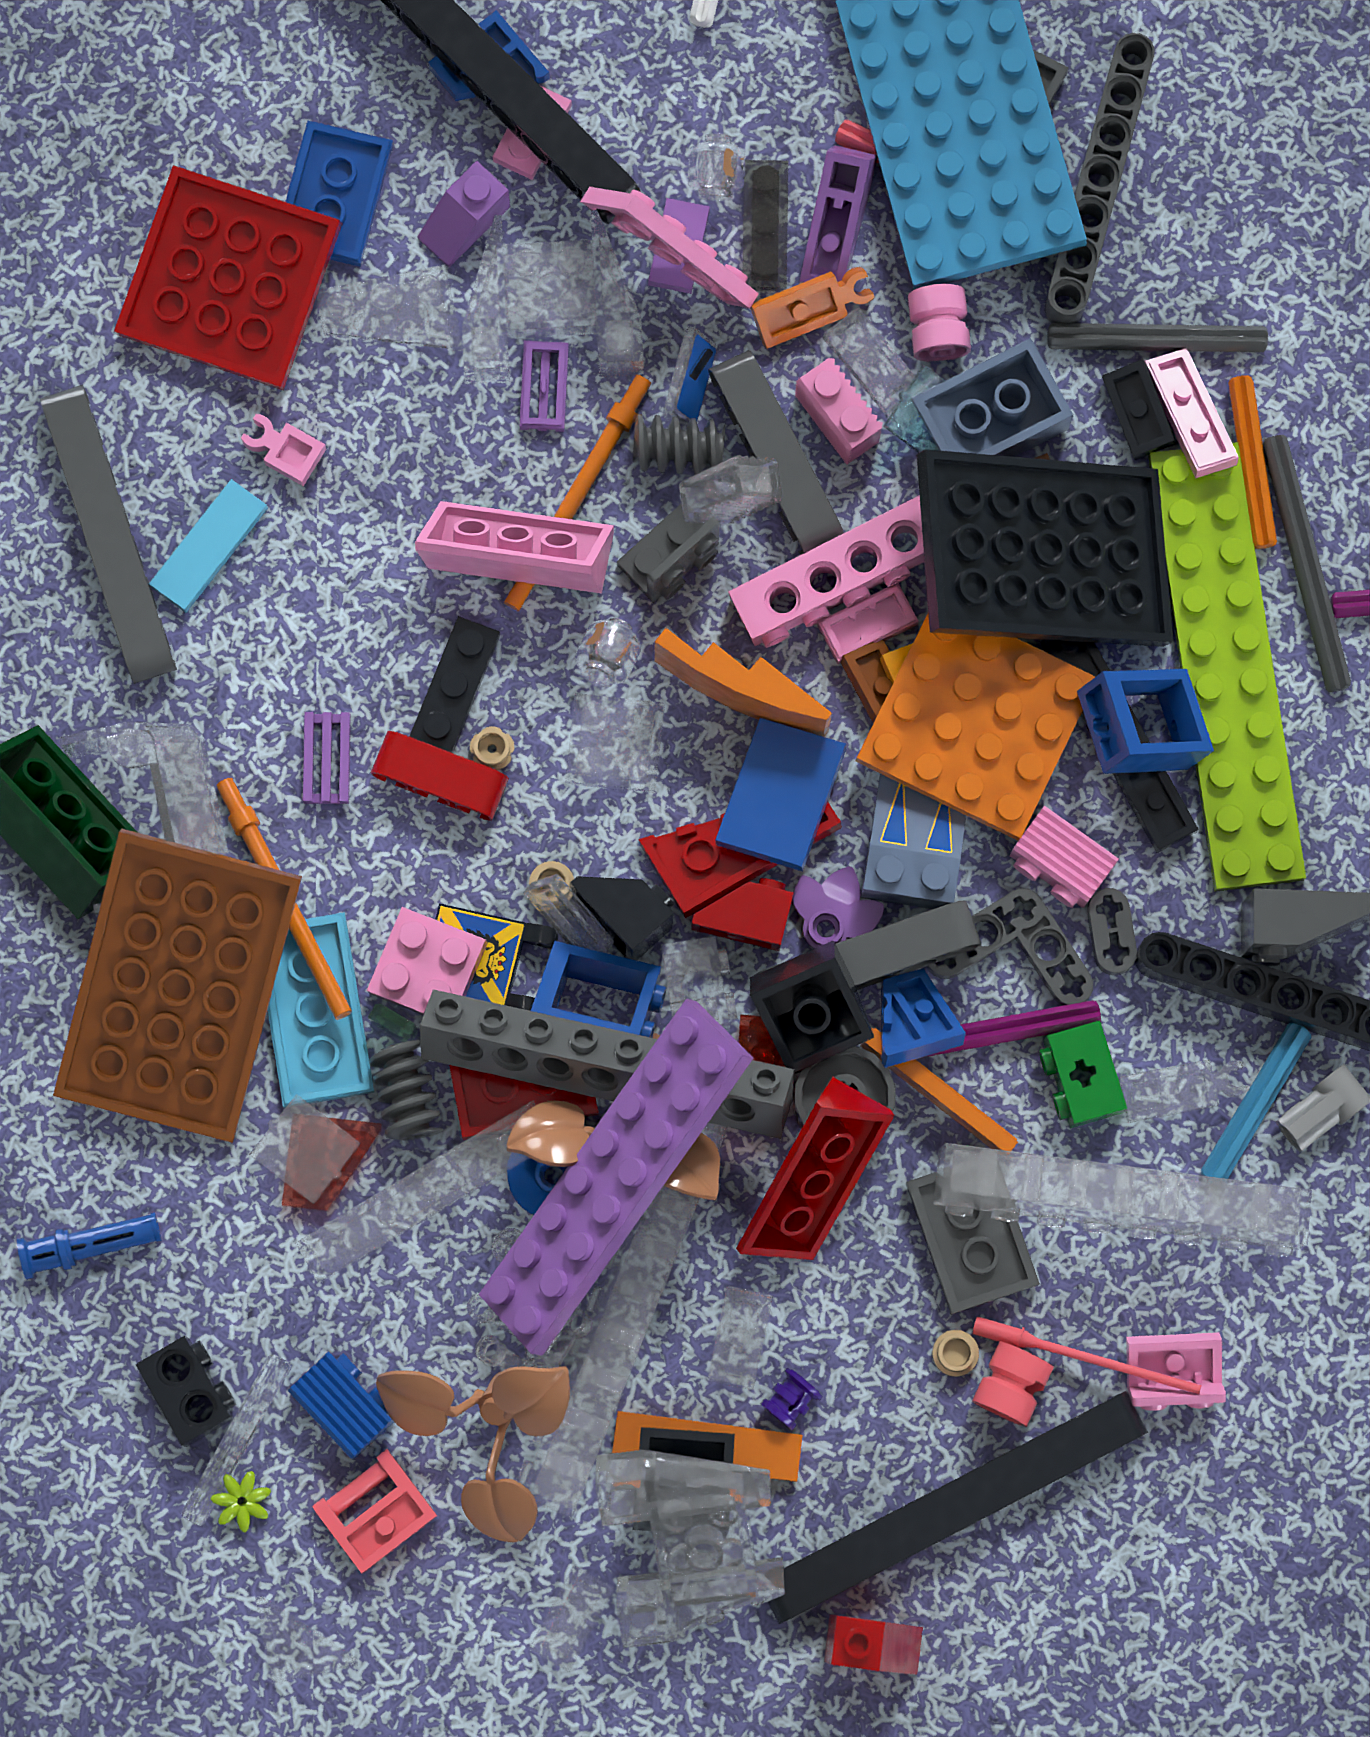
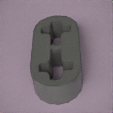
(1122, 929)

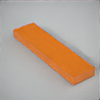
(947, 1099)
(752, 1446)

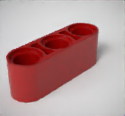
(440, 773)

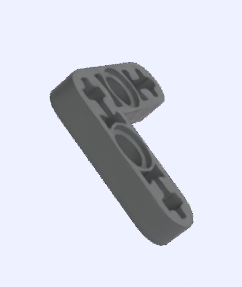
(1026, 934)

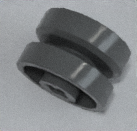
(853, 1067)

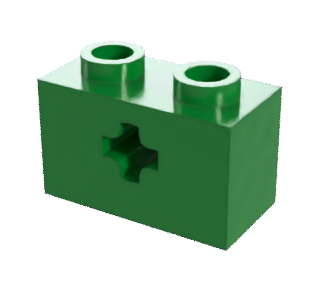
(1089, 1049)

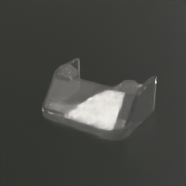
(178, 772)

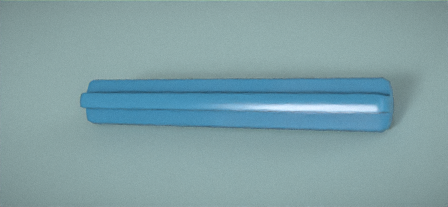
(1257, 1102)

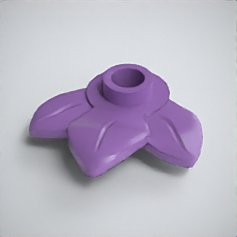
(836, 903)

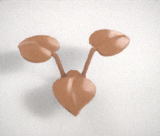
(556, 1132)
(528, 1395)

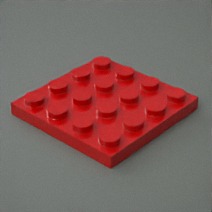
(228, 277)

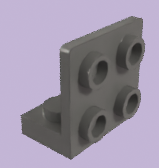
(669, 553)

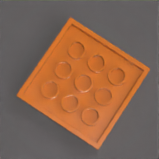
(976, 724)

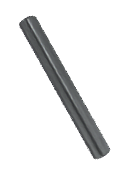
(1157, 337)

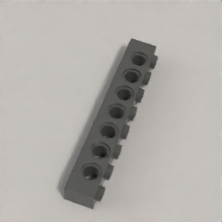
(580, 1057)

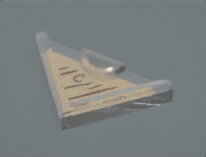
(296, 1648)

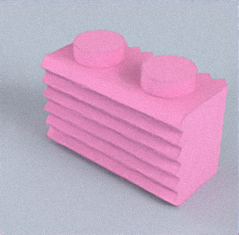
(838, 410)
(1062, 858)

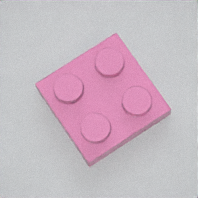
(425, 957)

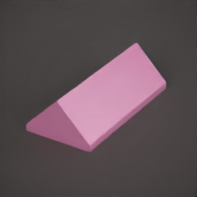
(516, 546)

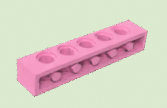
(834, 557)

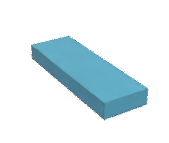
(208, 546)

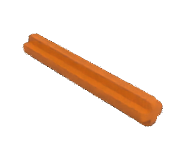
(1253, 461)

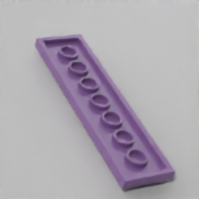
(615, 1176)

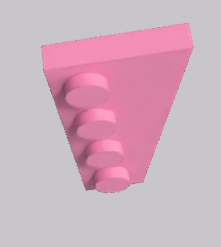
(636, 215)

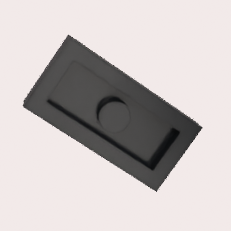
(1139, 409)

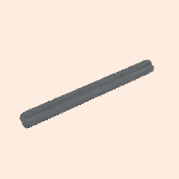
(1306, 563)

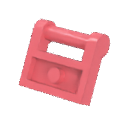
(382, 1525)

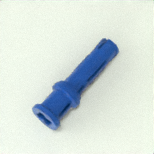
(62, 1242)

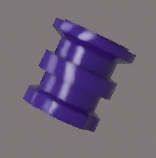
(791, 1398)

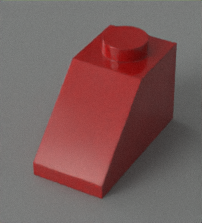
(748, 914)

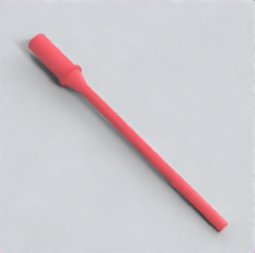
(1022, 1339)

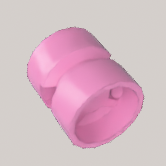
(938, 316)

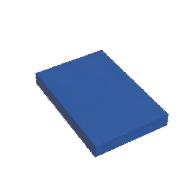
(341, 178)
(781, 794)

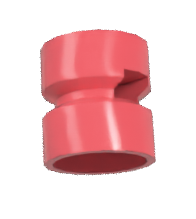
(1012, 1384)

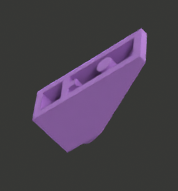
(838, 212)

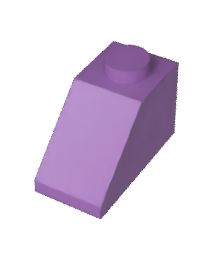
(464, 213)

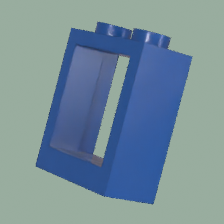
(1120, 747)
(604, 970)

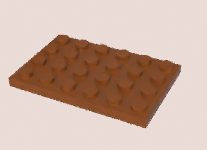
(177, 985)

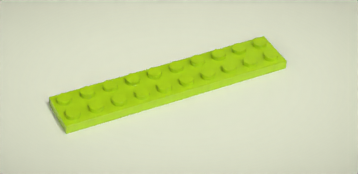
(1231, 669)

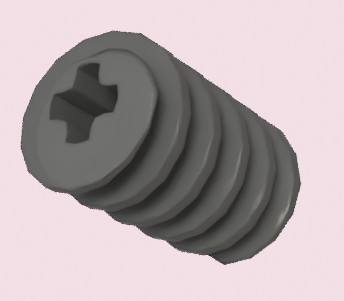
(677, 444)
(404, 1092)

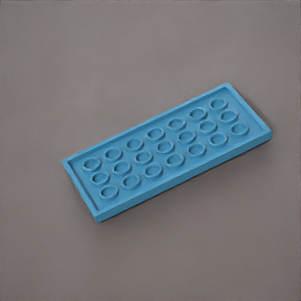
(961, 134)

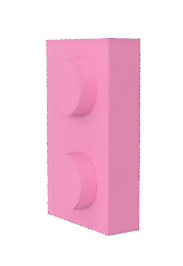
(1181, 1356)

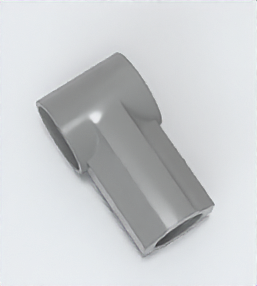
(1331, 1103)

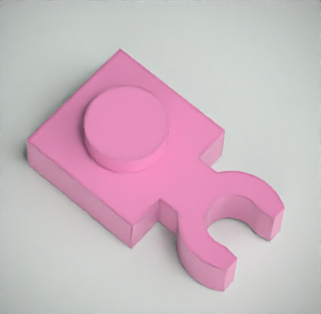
(289, 451)

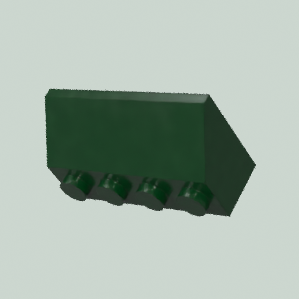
(57, 819)

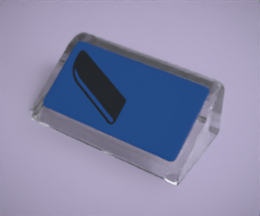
(690, 377)

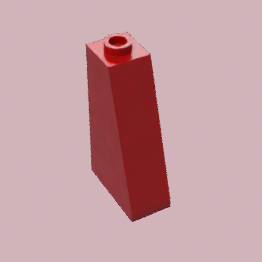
(873, 1645)

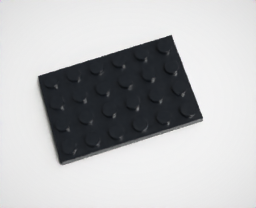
(1043, 549)

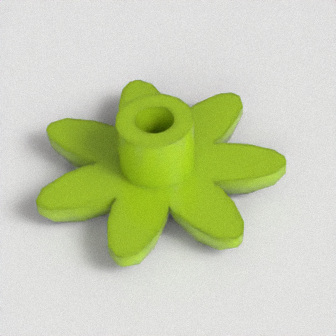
(248, 1507)

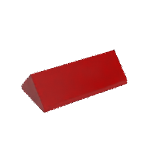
(817, 1174)

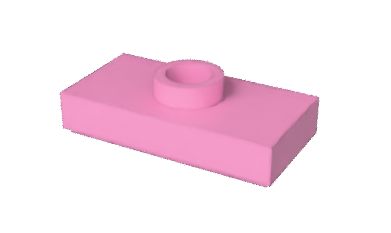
(868, 621)

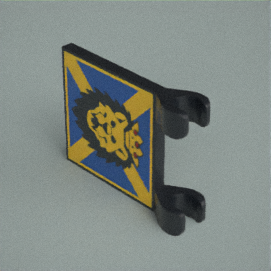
(501, 957)

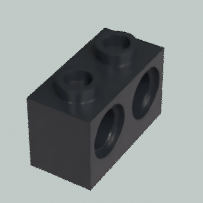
(176, 1397)

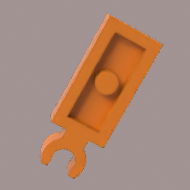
(807, 306)

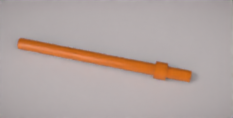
(619, 420)
(245, 824)

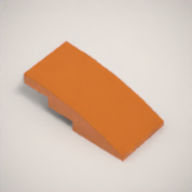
(753, 692)

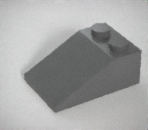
(1291, 921)

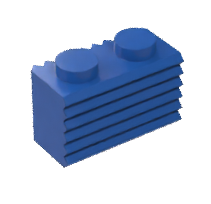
(342, 1404)

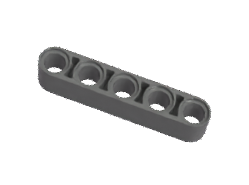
(769, 435)
(909, 944)

